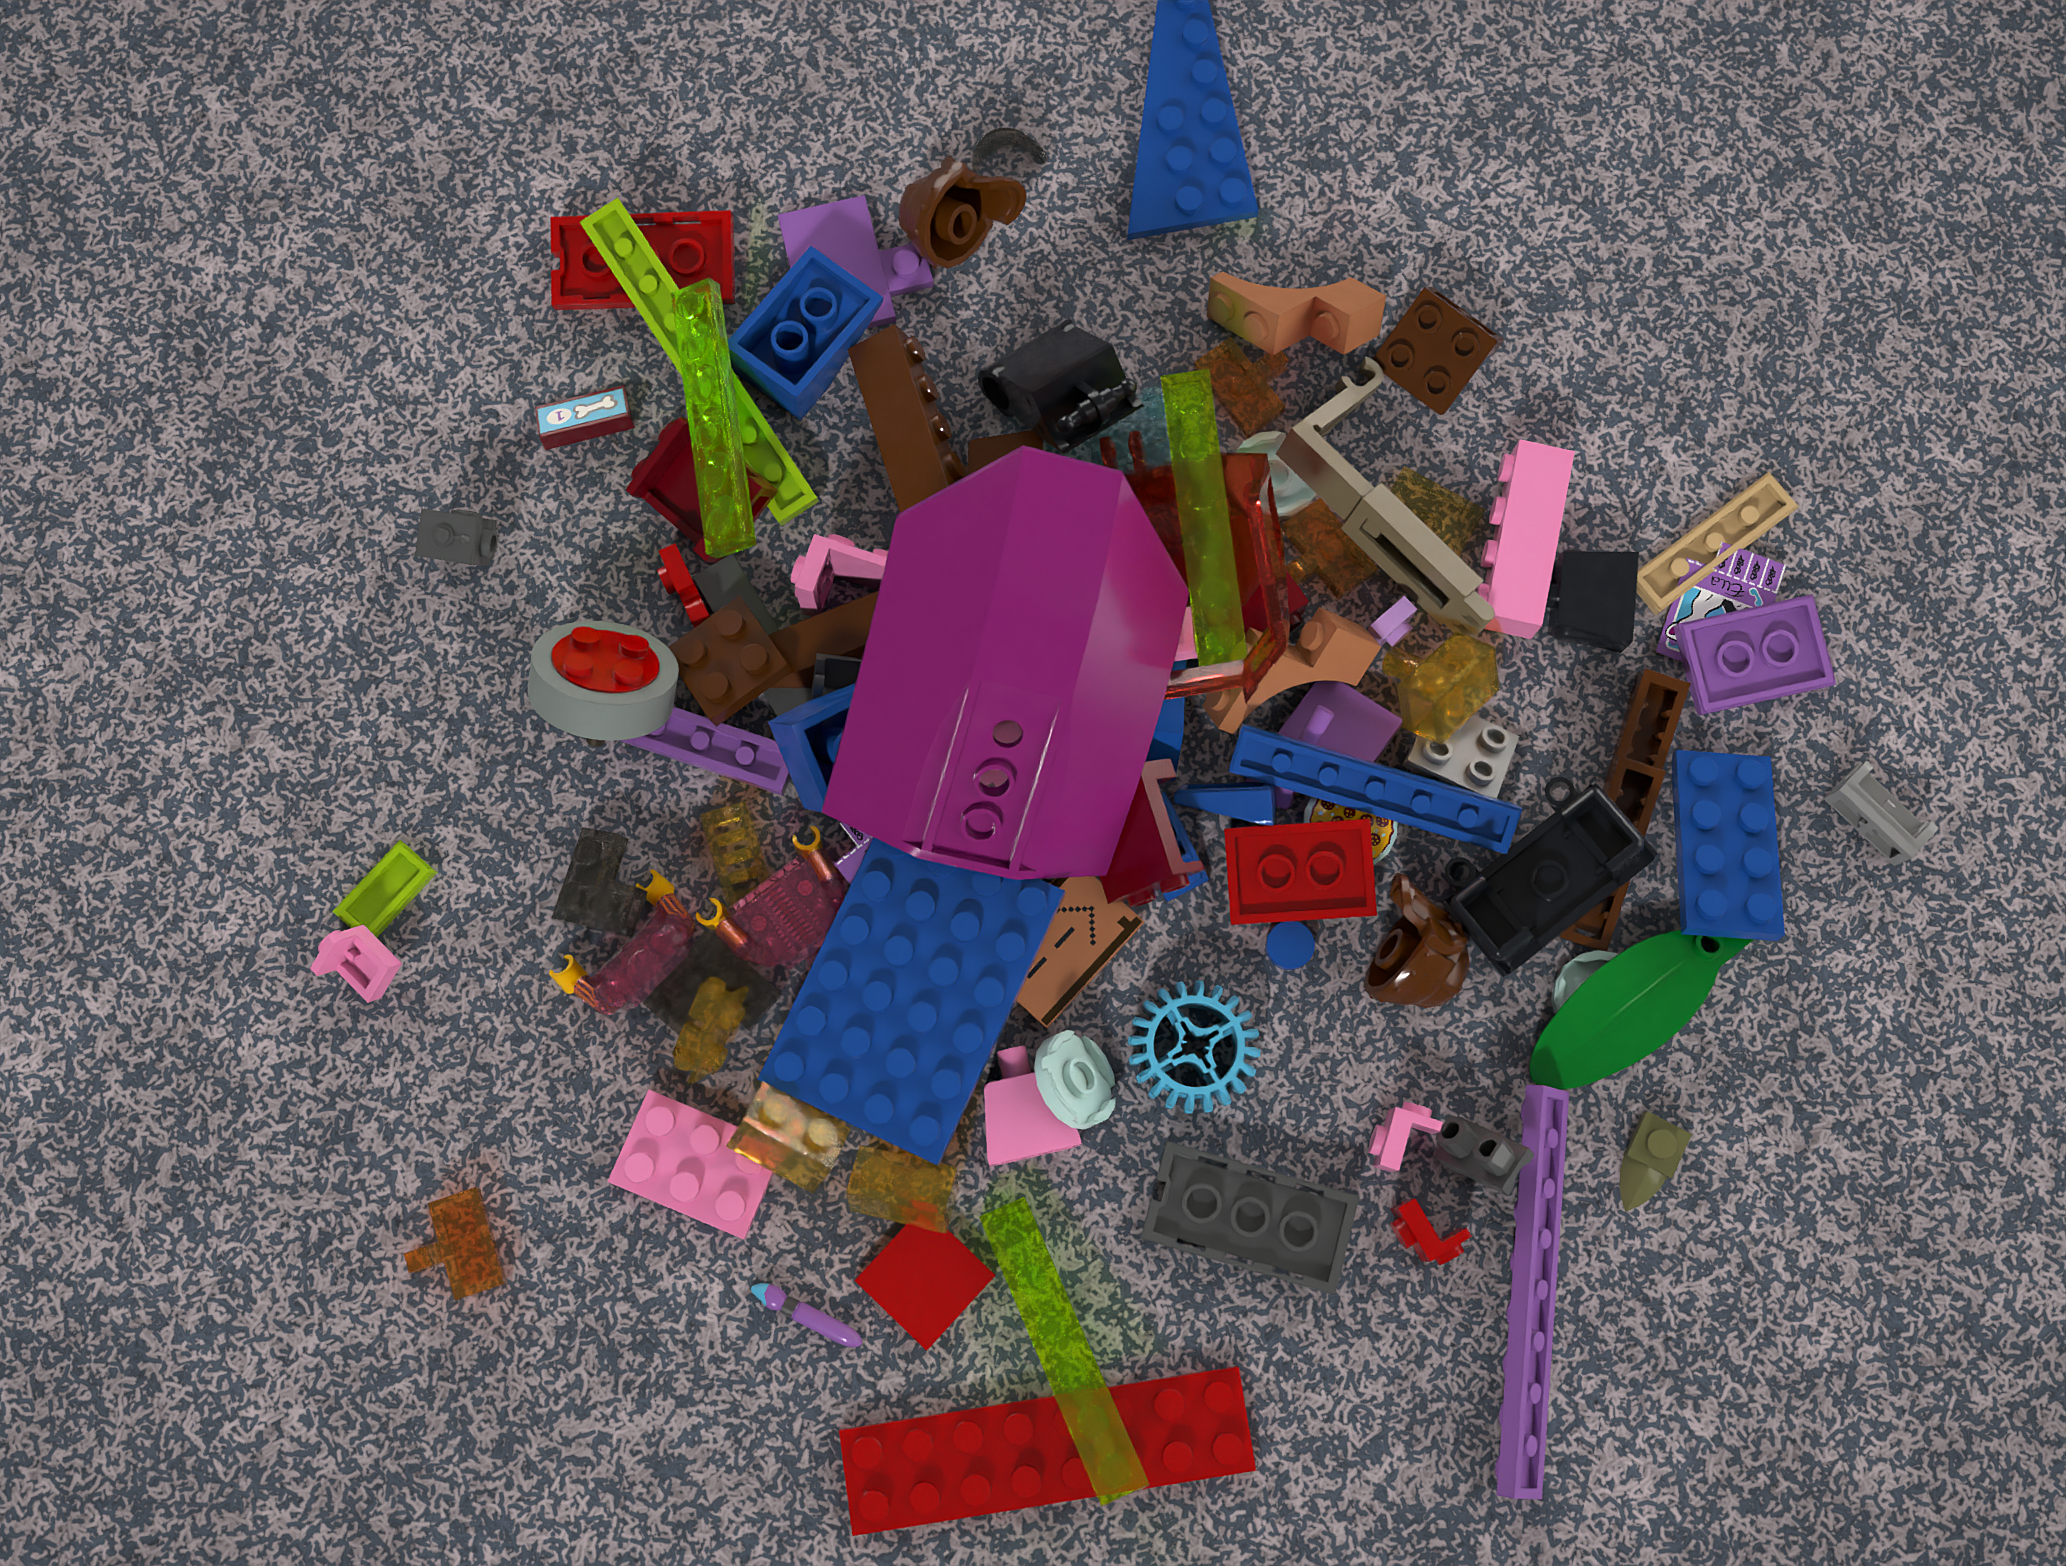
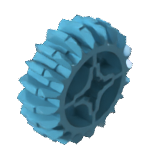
(1205, 1067)

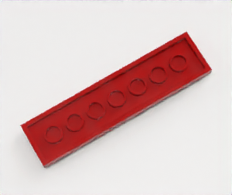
(1025, 1455)

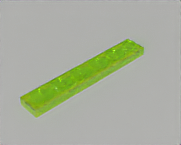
(713, 419)
(1204, 517)
(1064, 1352)

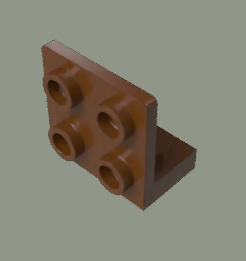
(1436, 350)

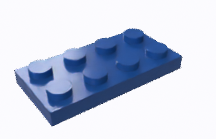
(1726, 846)

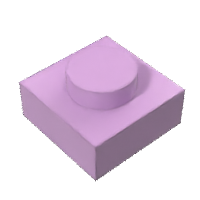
(1393, 624)

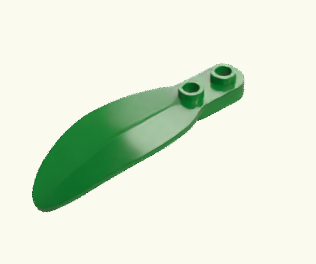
(1628, 1008)

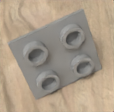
(1469, 759)

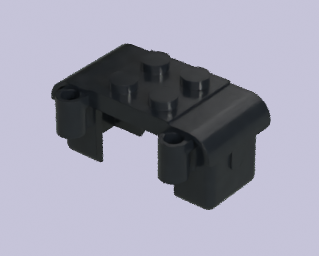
(1548, 876)

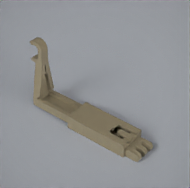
(1382, 521)

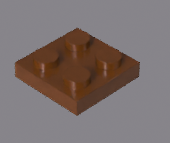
(728, 661)

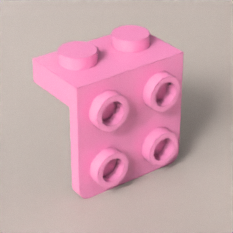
(831, 559)

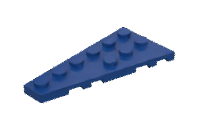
(1190, 141)

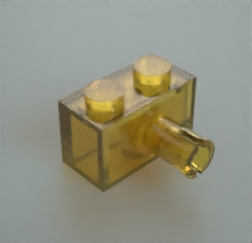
(1445, 687)
(788, 1137)
(902, 1188)

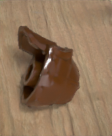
(955, 210)
(1421, 956)

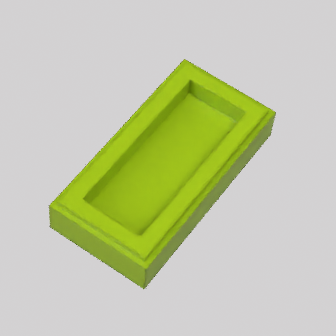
(386, 890)

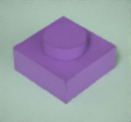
(905, 270)

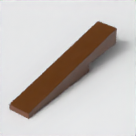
(1635, 779)

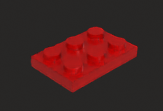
(1300, 871)

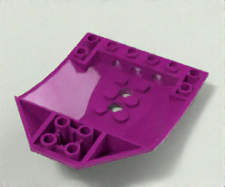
(1024, 603)

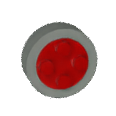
(602, 681)

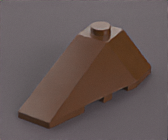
(833, 632)

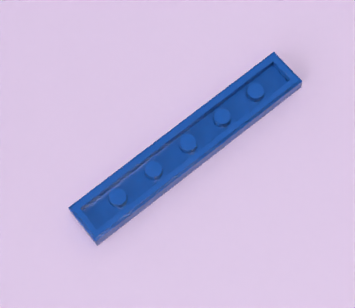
(1374, 788)

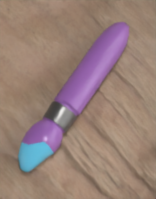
(776, 1299)

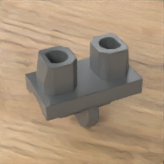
(1481, 1154)

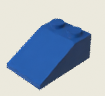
(803, 332)
(810, 742)

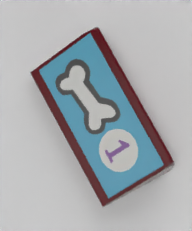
(584, 417)

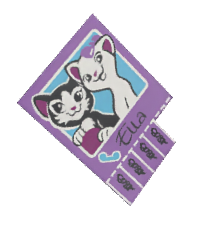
(1735, 585)

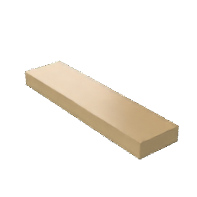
(1735, 523)

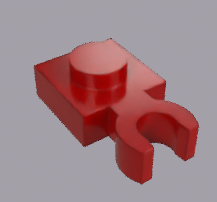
(677, 578)

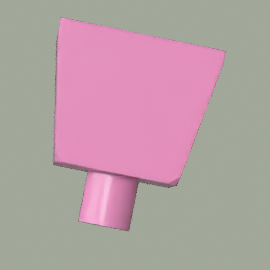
(1017, 1117)

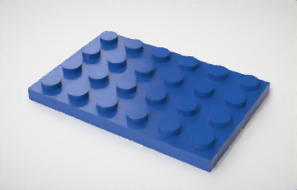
(910, 996)

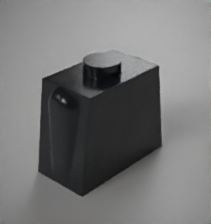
(1593, 598)

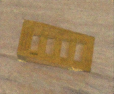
(725, 816)

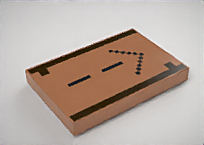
(1076, 948)

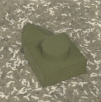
(1650, 1159)

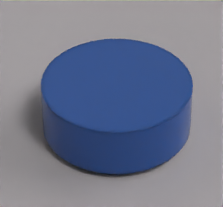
(1289, 945)

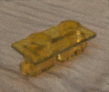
(703, 1047)

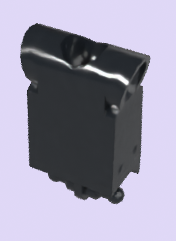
(1062, 386)

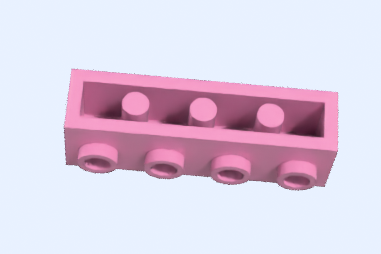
(1525, 536)

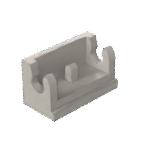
(1879, 815)

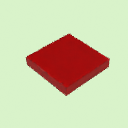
(924, 1281)

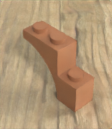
(1276, 318)
(1326, 651)

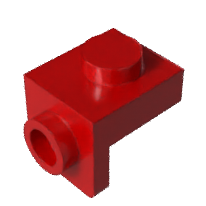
(1415, 1230)

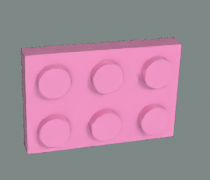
(684, 1164)

